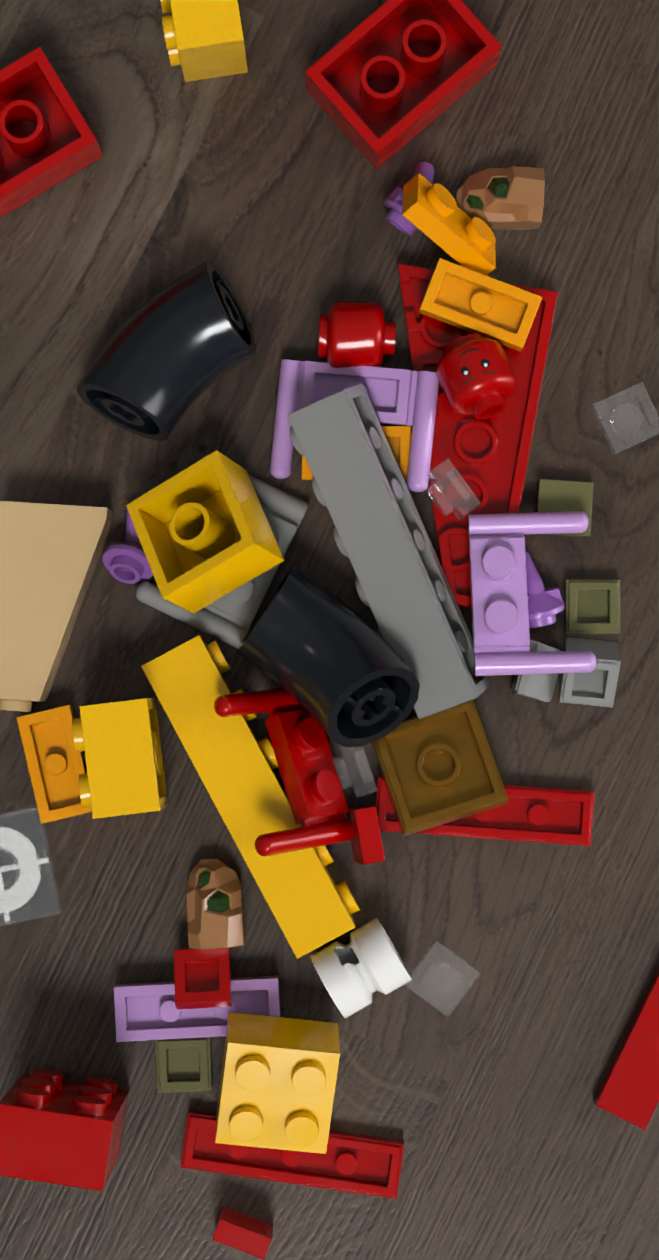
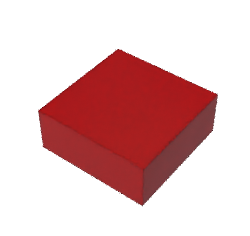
(367, 840)
(202, 978)
(243, 1232)

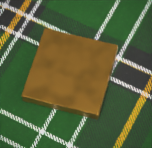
(439, 769)

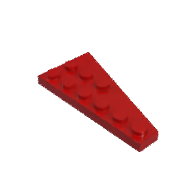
(485, 452)

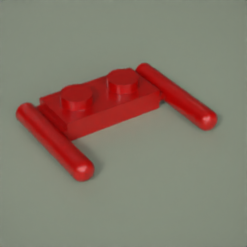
(305, 769)

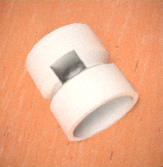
(360, 968)

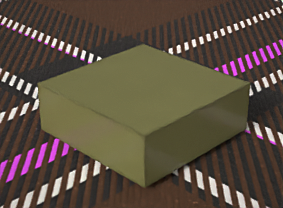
(565, 496)
(592, 606)
(184, 1065)

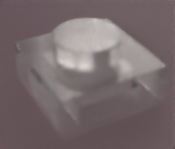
(627, 418)
(451, 491)
(355, 771)
(442, 978)

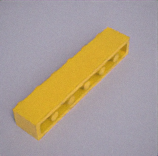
(249, 795)

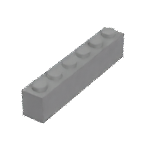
(387, 546)

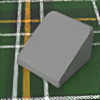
(536, 685)
(598, 686)

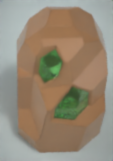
(504, 197)
(214, 906)

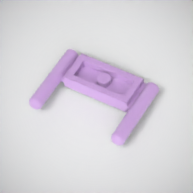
(396, 395)
(501, 594)

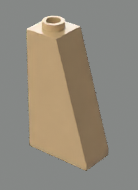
(44, 577)

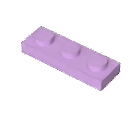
(150, 1011)

